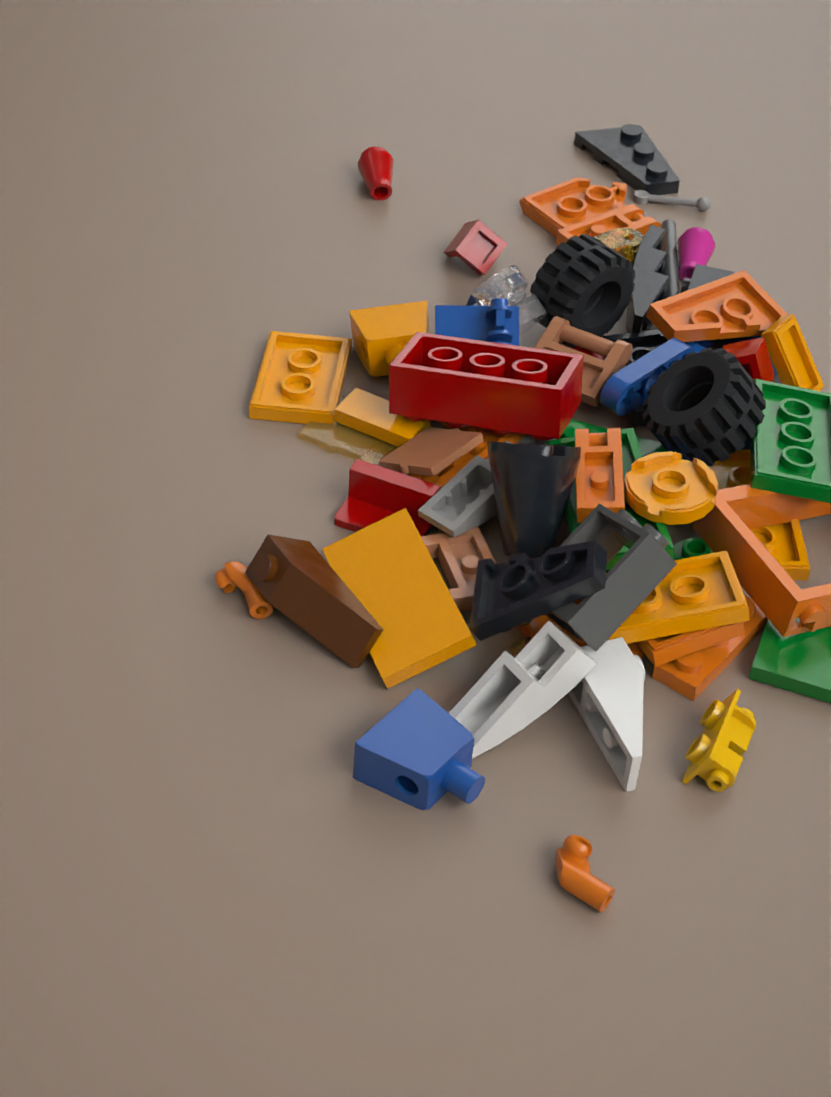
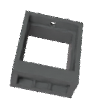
(626, 583)

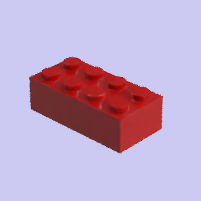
(486, 385)

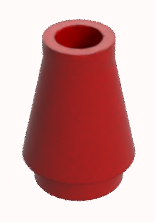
(377, 171)

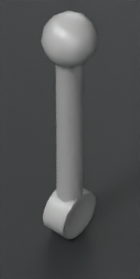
(643, 197)

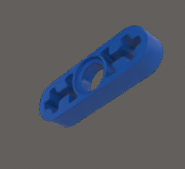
(630, 385)

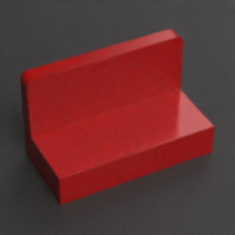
(380, 492)

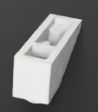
(613, 707)

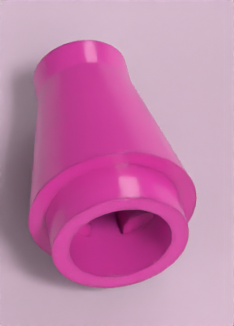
(694, 248)

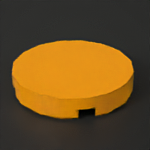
(670, 488)

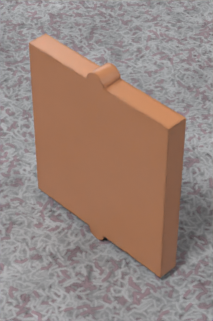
(431, 451)

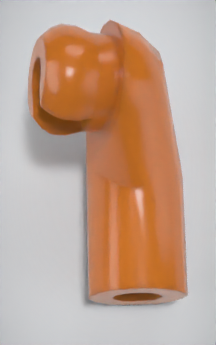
(234, 577)
(575, 873)

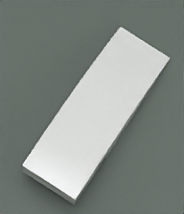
(521, 687)

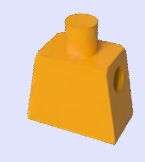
(385, 331)

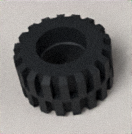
(584, 285)
(704, 406)

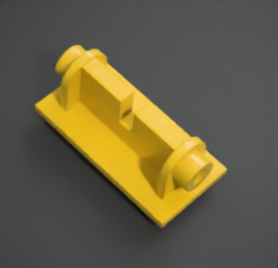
(709, 753)

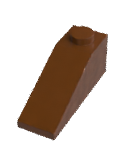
(314, 597)

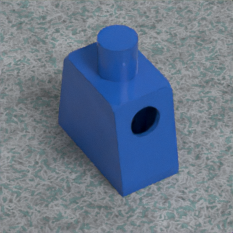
(418, 755)

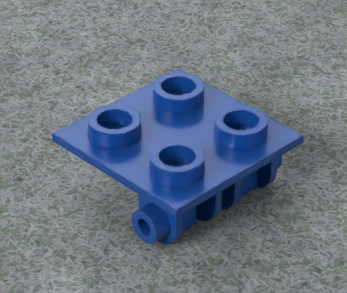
(484, 323)

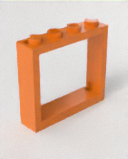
(758, 572)

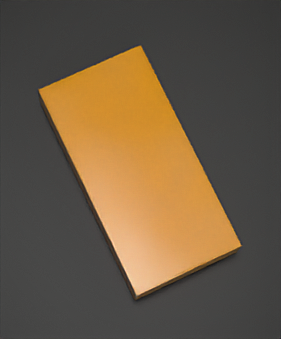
(791, 354)
(372, 417)

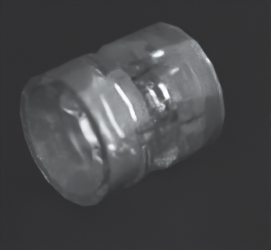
(511, 285)

